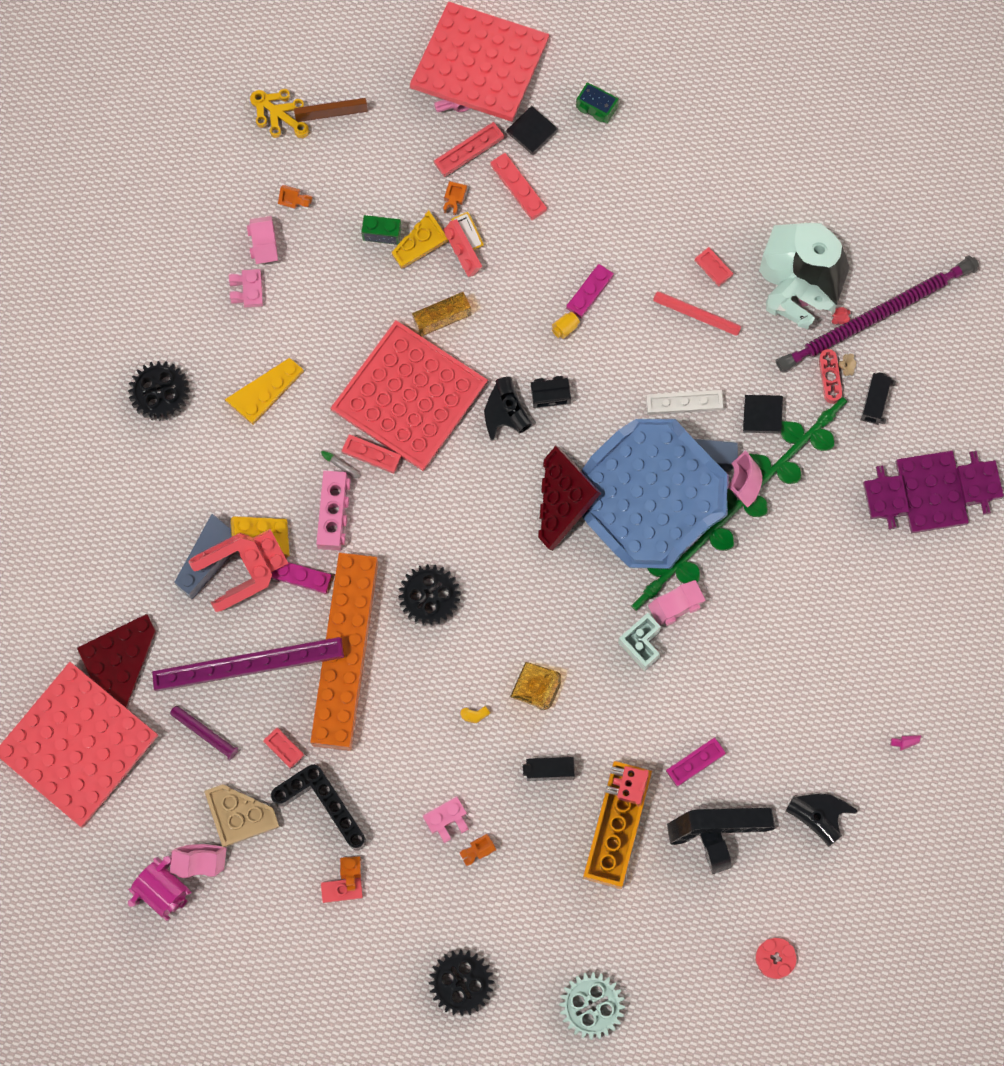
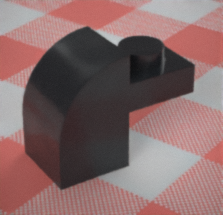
(716, 852)

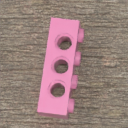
(331, 481)

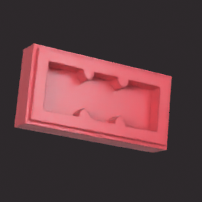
(713, 266)
(283, 748)
(337, 891)

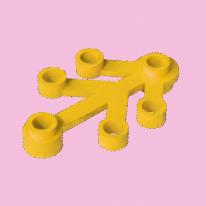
(277, 111)

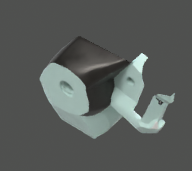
(803, 263)

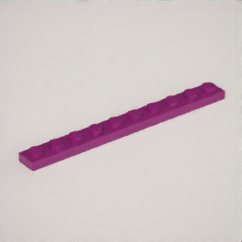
(248, 664)

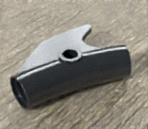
(499, 414)
(826, 808)

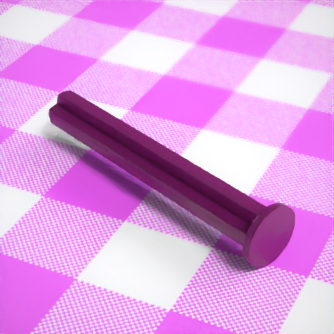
(204, 732)

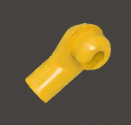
(474, 716)

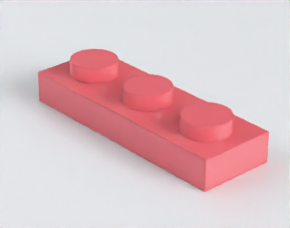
(462, 248)
(371, 454)

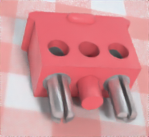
(635, 791)

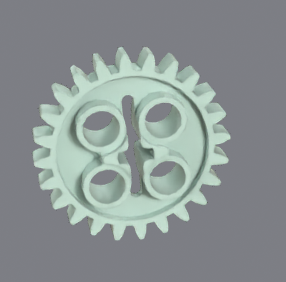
(583, 988)

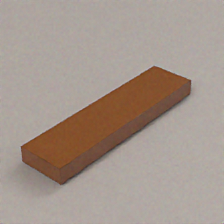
(331, 109)

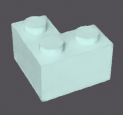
(636, 641)

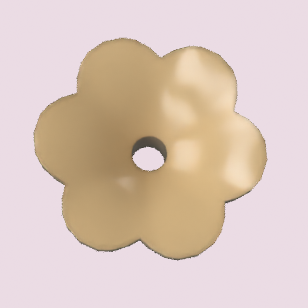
(848, 364)

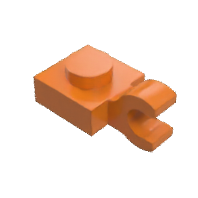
(290, 197)
(480, 848)
(350, 869)

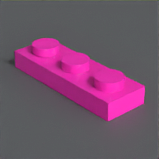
(589, 291)
(303, 577)
(695, 762)

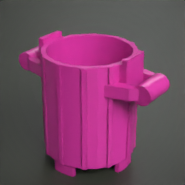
(159, 888)

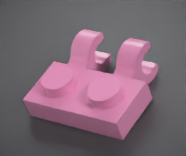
(251, 288)
(445, 815)

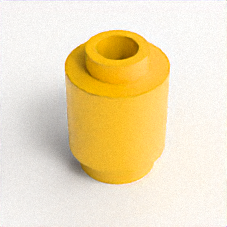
(565, 325)

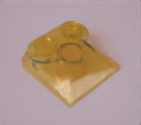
(537, 686)

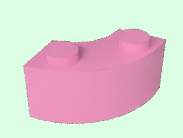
(263, 240)
(746, 479)
(677, 603)
(198, 860)

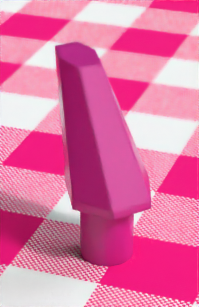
(905, 741)

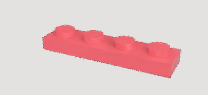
(468, 149)
(518, 186)

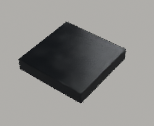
(532, 130)
(763, 414)

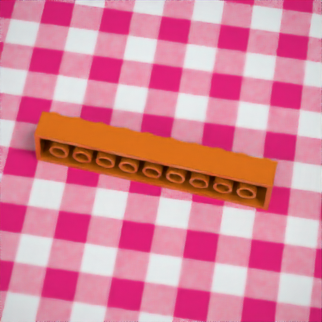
(342, 677)

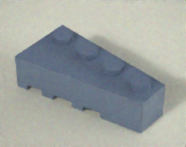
(721, 452)
(191, 581)

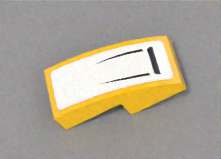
(469, 229)

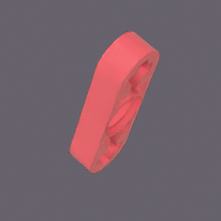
(826, 383)

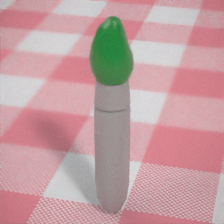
(340, 464)

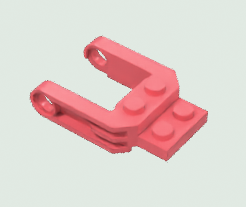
(260, 556)

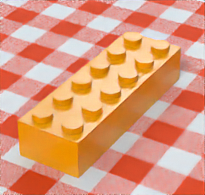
(614, 836)

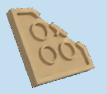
(238, 815)

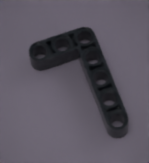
(327, 801)
(719, 821)

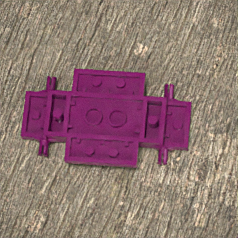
(933, 491)

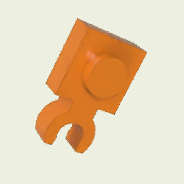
(454, 195)

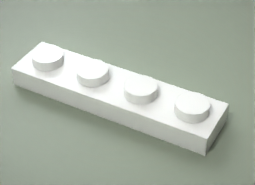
(684, 402)

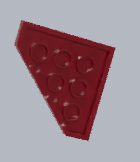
(565, 497)
(118, 657)

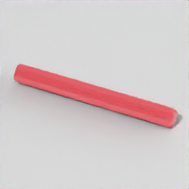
(697, 313)

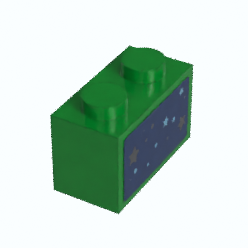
(597, 103)
(381, 229)

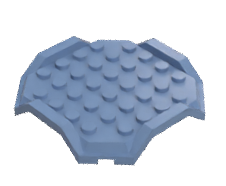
(655, 492)

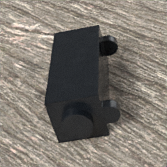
(876, 398)
(549, 769)

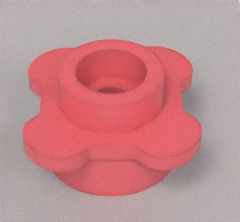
(841, 316)

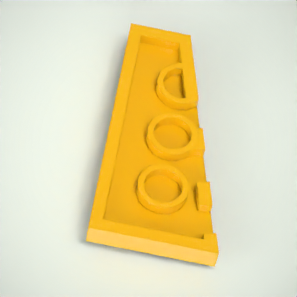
(263, 392)

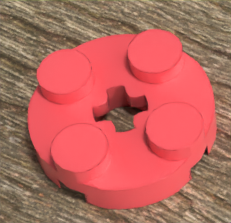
(786, 953)

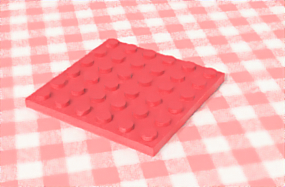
(479, 61)
(409, 395)
(76, 744)

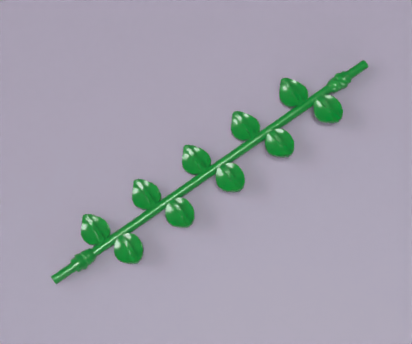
(786, 471)

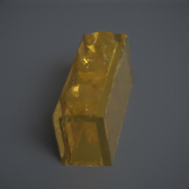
(441, 314)

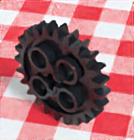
(163, 406)
(416, 585)
(477, 973)

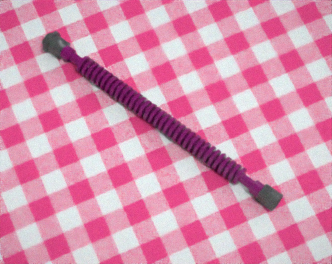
(877, 313)

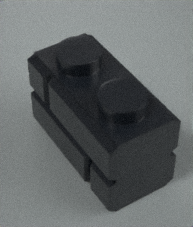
(550, 392)

